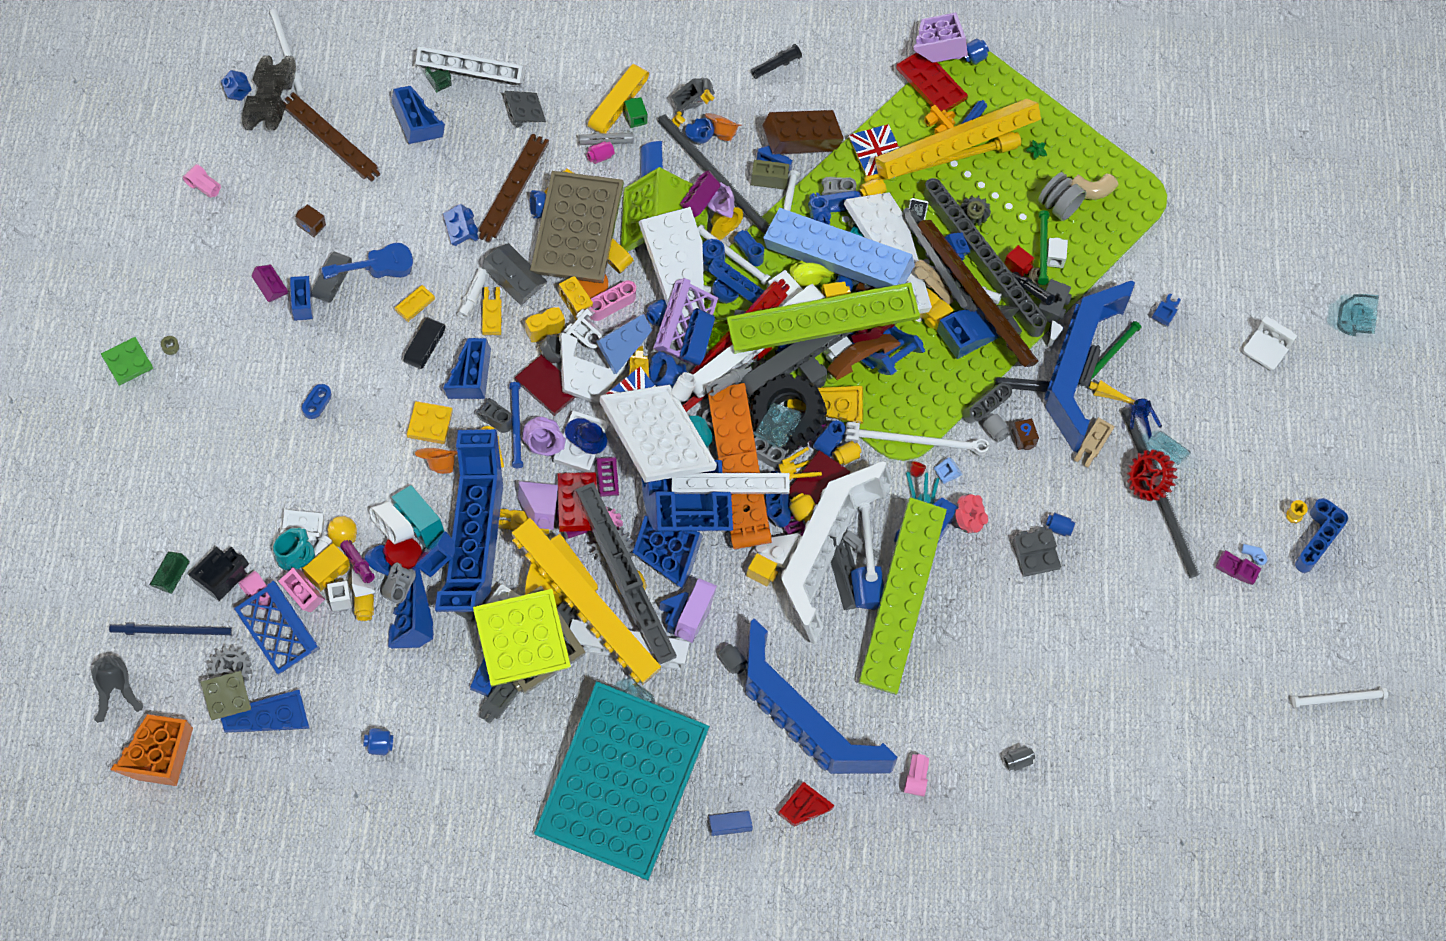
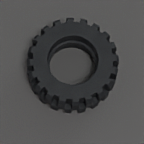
(793, 388)

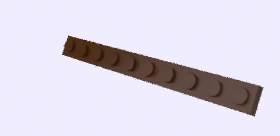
(977, 292)

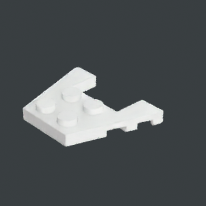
(583, 377)

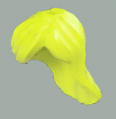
(809, 273)

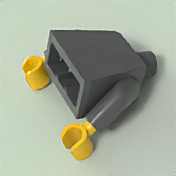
(691, 96)

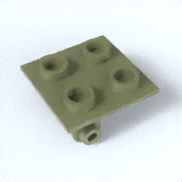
(225, 695)

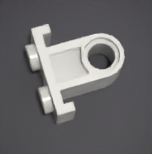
(584, 328)

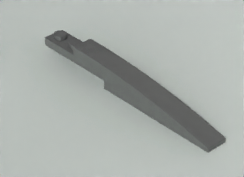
(625, 574)

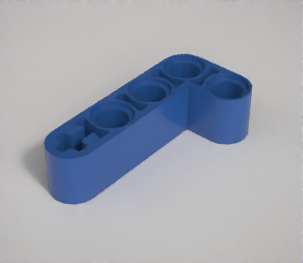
(1320, 540)

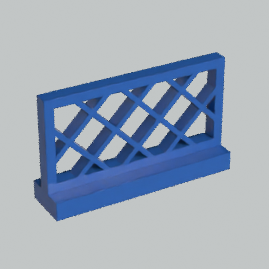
(292, 618)

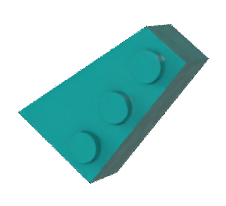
(423, 519)

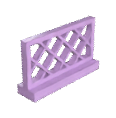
(674, 312)

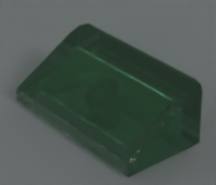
(170, 572)

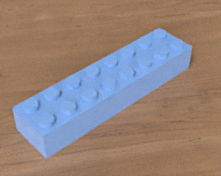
(838, 250)

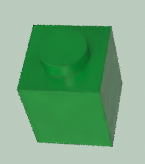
(635, 112)

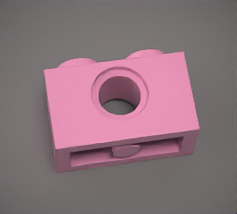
(301, 590)

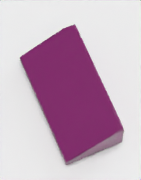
(269, 282)

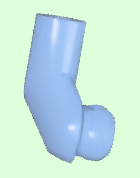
(1256, 552)

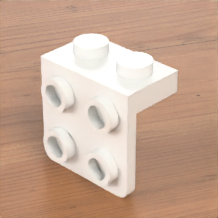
(1269, 343)

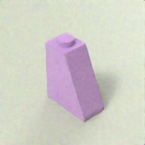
(539, 502)
(695, 610)

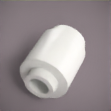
(684, 386)

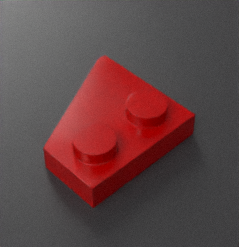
(804, 805)

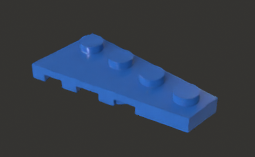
(270, 714)

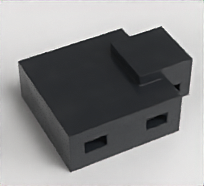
(219, 572)

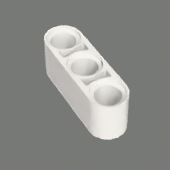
(391, 522)

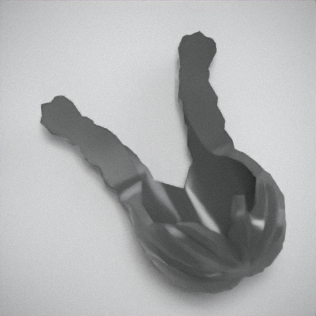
(108, 674)

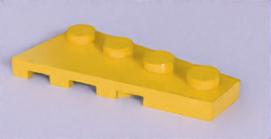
(840, 402)

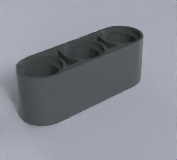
(328, 288)
(980, 406)

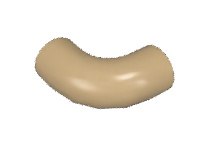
(1098, 189)

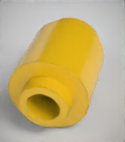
(872, 187)
(847, 453)
(364, 607)

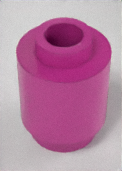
(600, 152)

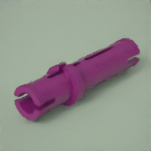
(360, 565)

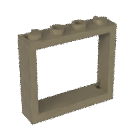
(572, 641)

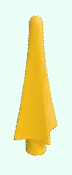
(1104, 390)

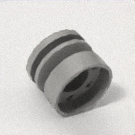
(1062, 196)

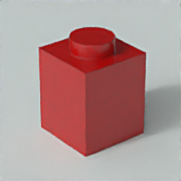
(1019, 261)

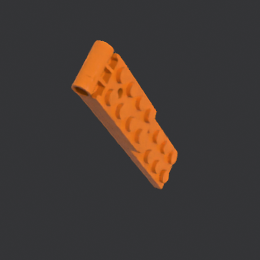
(739, 455)

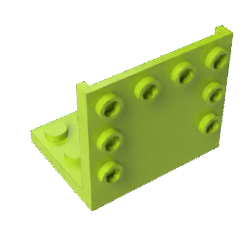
(653, 196)

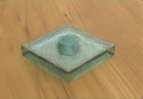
(1169, 446)

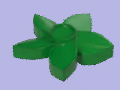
(1037, 149)

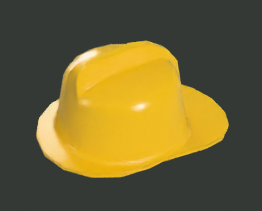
(724, 225)

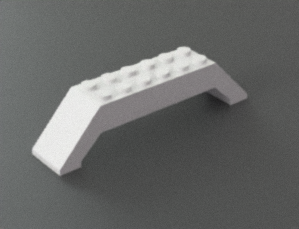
(816, 547)

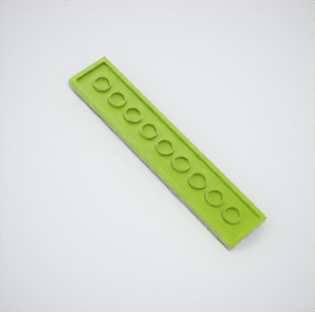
(823, 318)
(902, 596)

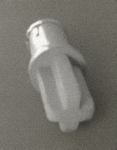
(857, 543)

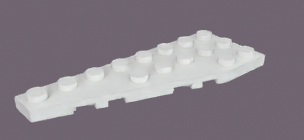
(884, 222)
(675, 253)

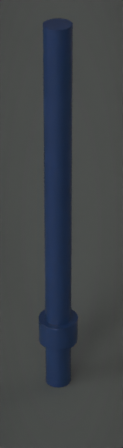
(131, 629)

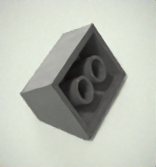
(513, 273)

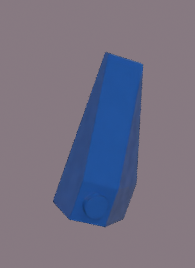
(413, 618)

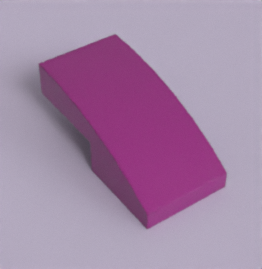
(1239, 569)

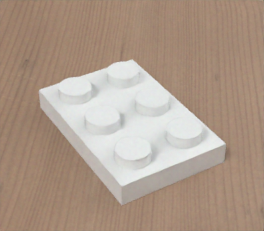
(572, 455)

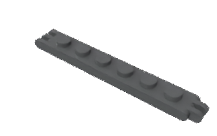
(949, 280)
(506, 693)

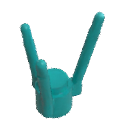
(925, 497)

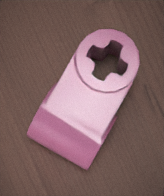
(253, 584)

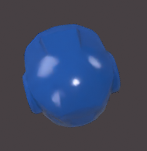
(672, 373)

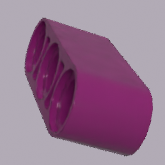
(701, 193)

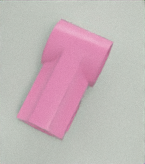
(198, 178)
(916, 780)

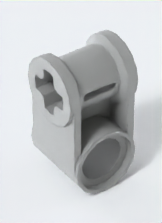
(838, 185)
(398, 582)

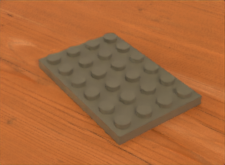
(577, 226)

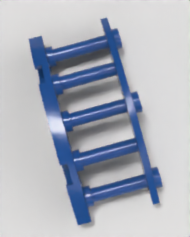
(882, 361)

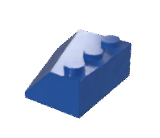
(668, 551)

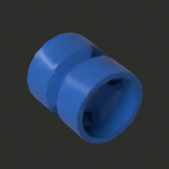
(712, 249)

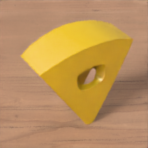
(535, 580)

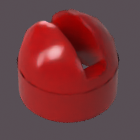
(917, 469)

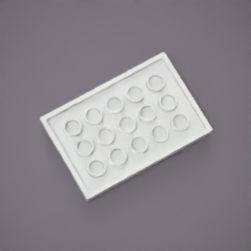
(657, 433)

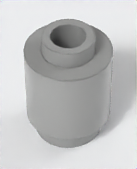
(996, 427)

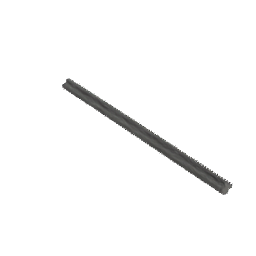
(707, 165)
(1164, 503)

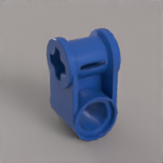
(829, 439)

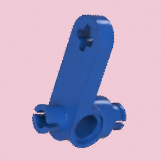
(822, 206)

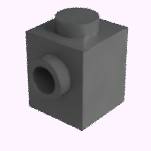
(814, 372)

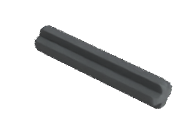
(1089, 365)

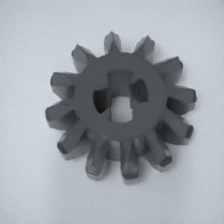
(964, 206)

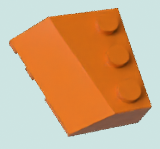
(156, 751)

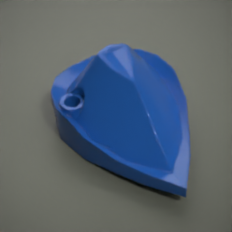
(377, 560)

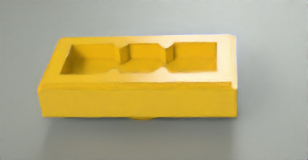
(414, 303)

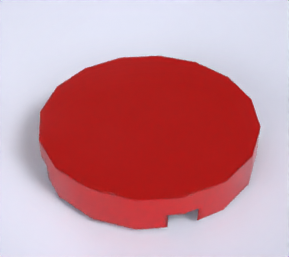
(405, 553)

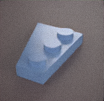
(624, 341)

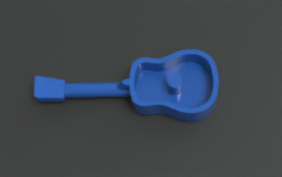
(392, 261)

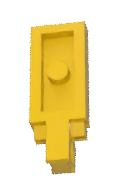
(639, 360)

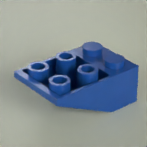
(966, 331)

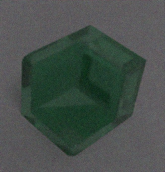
(438, 79)

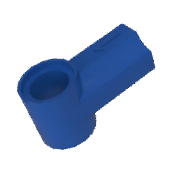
(750, 247)

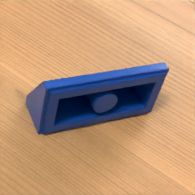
(730, 823)

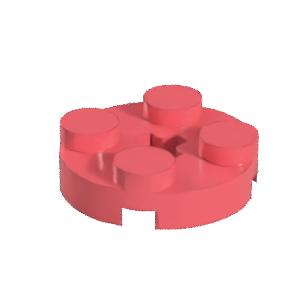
(973, 505)

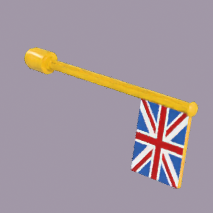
(881, 140)

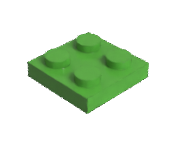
(127, 361)

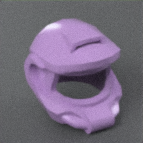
(543, 436)

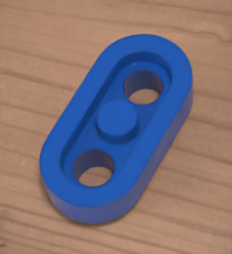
(315, 402)

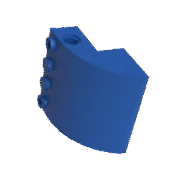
(687, 511)

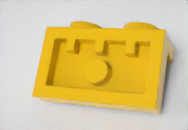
(574, 296)

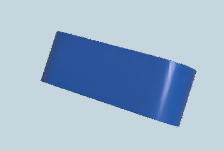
(697, 336)
(778, 508)

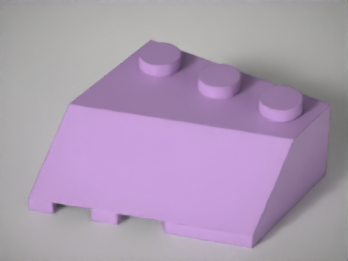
(941, 38)

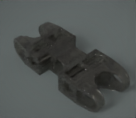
(267, 102)

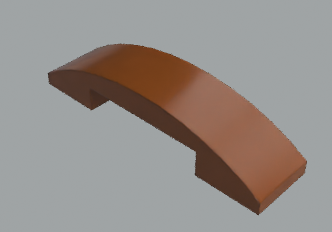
(843, 363)

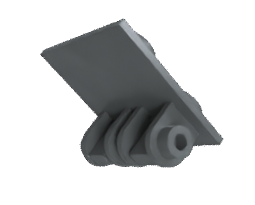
(524, 107)

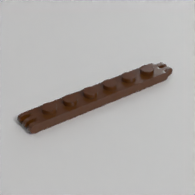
(331, 137)
(513, 188)

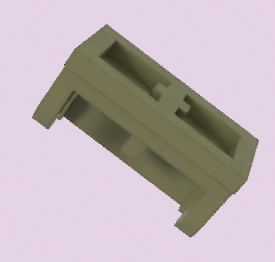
(769, 174)

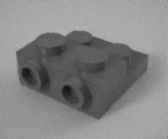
(1036, 551)

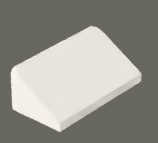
(361, 588)

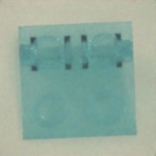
(777, 424)

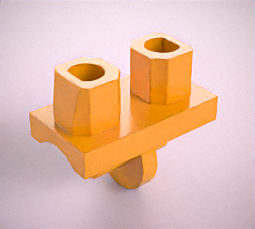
(941, 119)

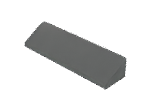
(842, 565)

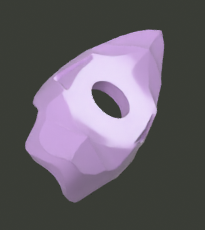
(723, 194)

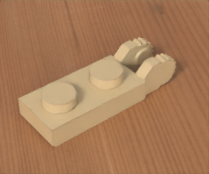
(933, 281)
(1095, 440)

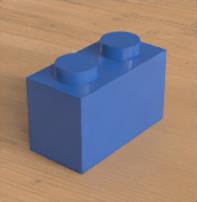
(301, 298)

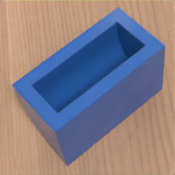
(650, 157)
(436, 554)
(867, 593)

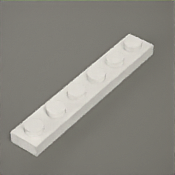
(732, 482)

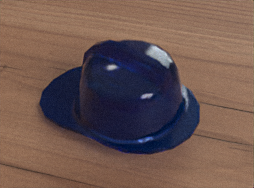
(586, 435)

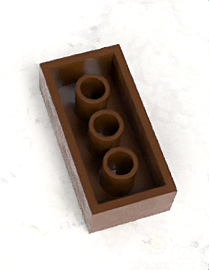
(802, 131)

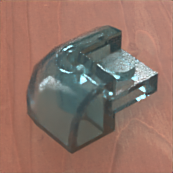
(1358, 314)

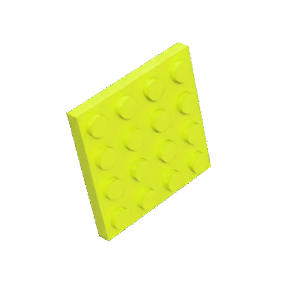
(521, 637)

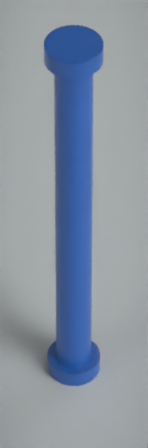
(514, 387)

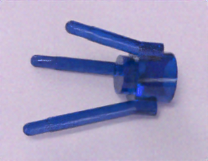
(1142, 408)

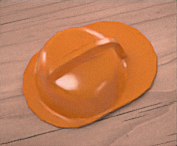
(723, 127)
(438, 459)

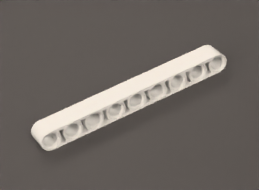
(728, 360)

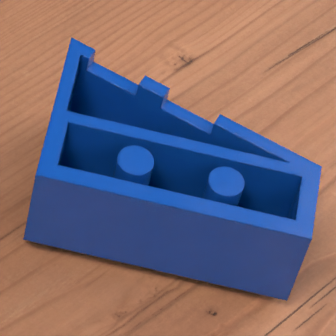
(470, 374)

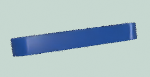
(725, 272)

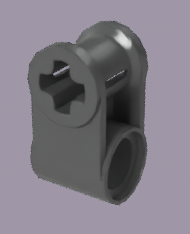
(493, 413)

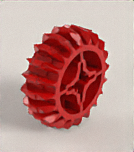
(1147, 462)

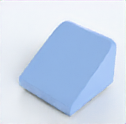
(947, 470)

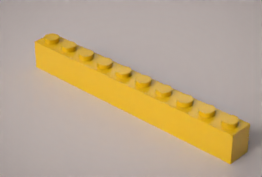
(957, 138)
(586, 602)

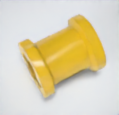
(1296, 511)

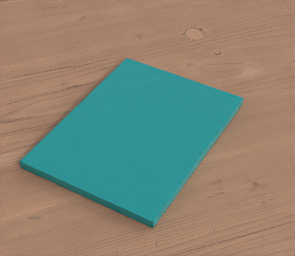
(622, 780)

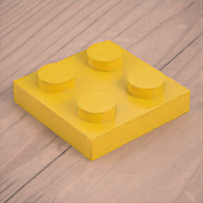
(430, 422)

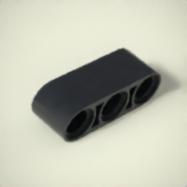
(424, 343)

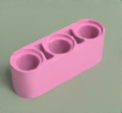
(615, 293)

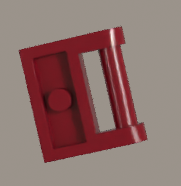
(869, 334)

